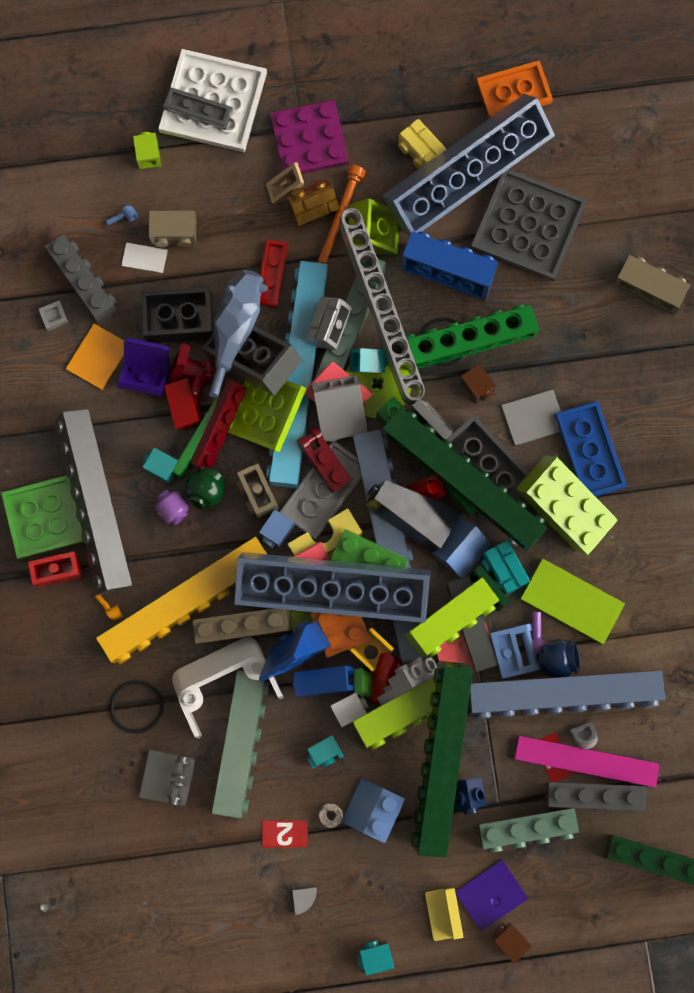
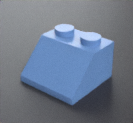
(373, 810)

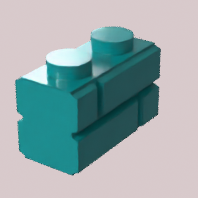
(505, 568)

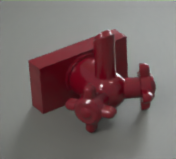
(198, 371)

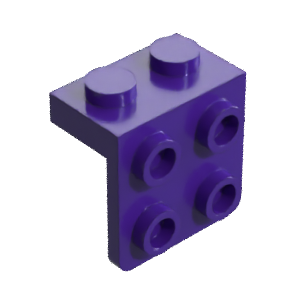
(145, 367)

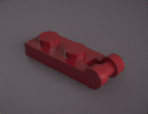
(324, 460)

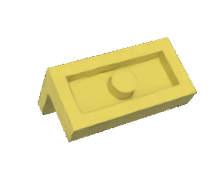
(444, 914)

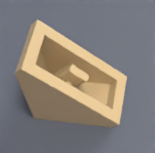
(285, 183)

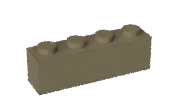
(242, 625)

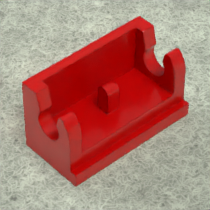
(183, 406)

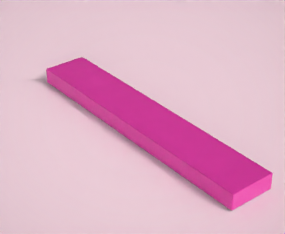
(587, 761)

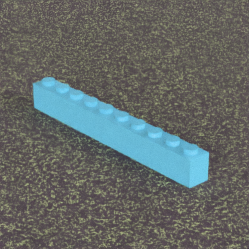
(310, 288)

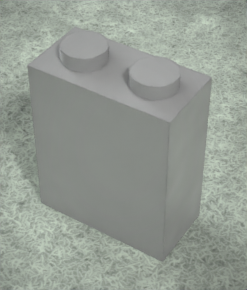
(340, 408)

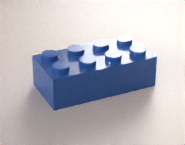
(449, 265)

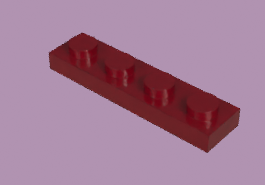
(219, 424)

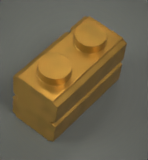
(312, 202)

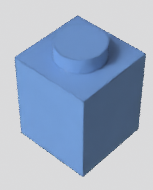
(276, 529)

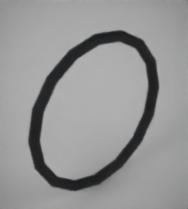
(443, 319)
(160, 709)

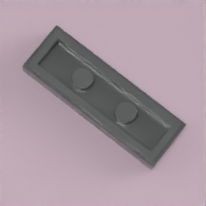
(198, 108)

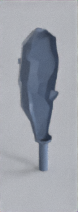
(234, 321)

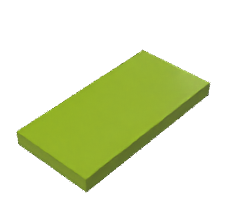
(572, 601)

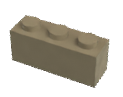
(652, 284)

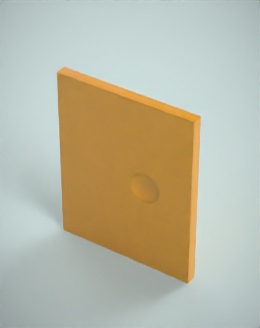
(97, 357)

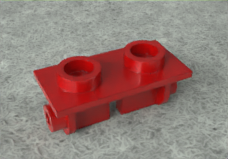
(429, 487)

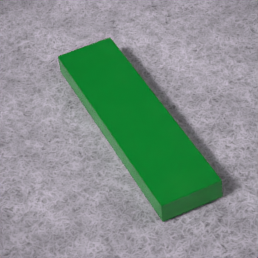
(184, 462)

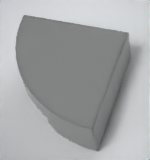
(303, 899)

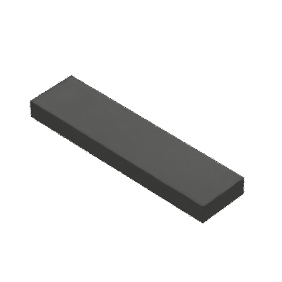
(477, 636)

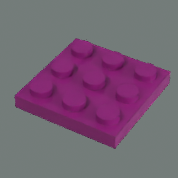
(310, 137)

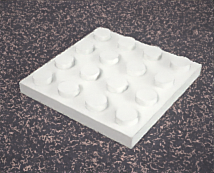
(219, 81)

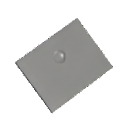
(532, 417)

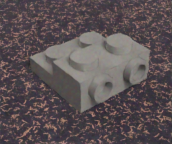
(408, 678)

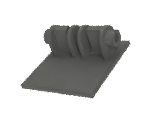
(167, 778)

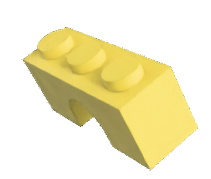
(337, 523)

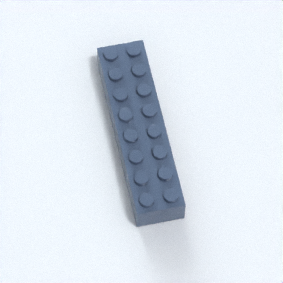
(469, 165)
(332, 587)
(566, 692)

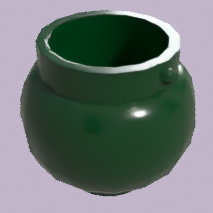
(205, 488)

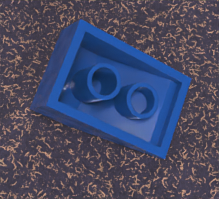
(294, 649)

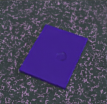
(491, 895)

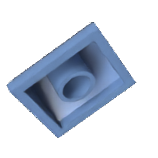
(462, 548)

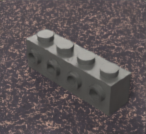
(81, 279)

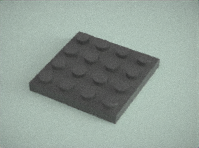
(529, 224)

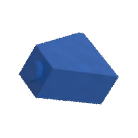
(324, 681)

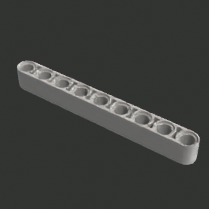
(381, 295)

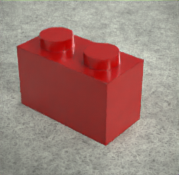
(55, 569)

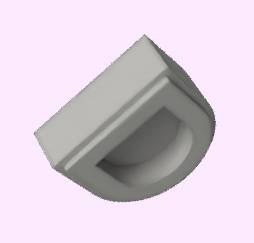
(584, 736)

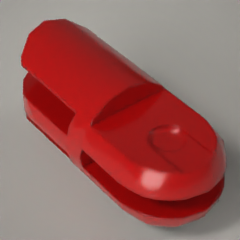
(384, 670)

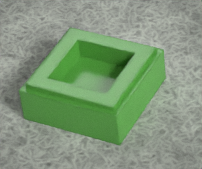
(363, 682)

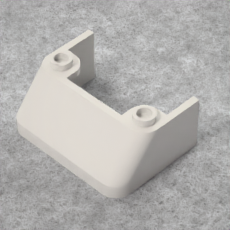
(188, 679)

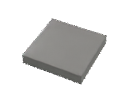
(433, 418)

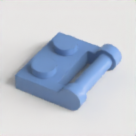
(508, 653)

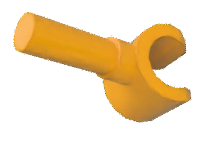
(113, 613)

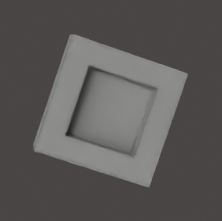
(53, 315)

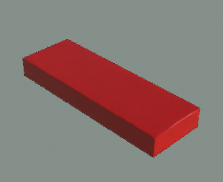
(272, 271)

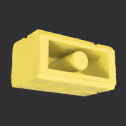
(420, 144)

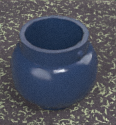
(560, 658)

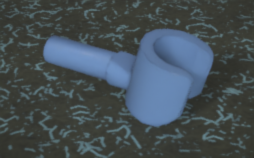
(127, 212)

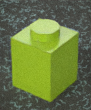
(147, 150)

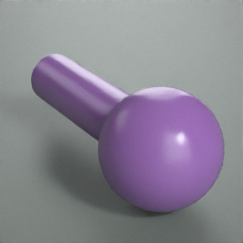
(538, 643)

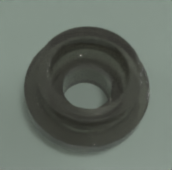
(323, 815)

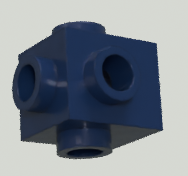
(469, 796)

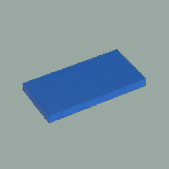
(590, 448)

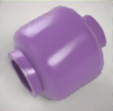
(171, 507)

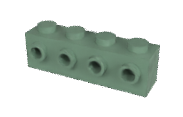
(528, 828)

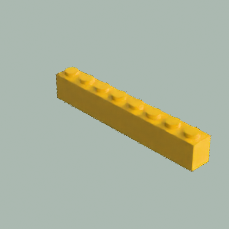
(175, 606)

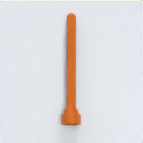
(355, 175)

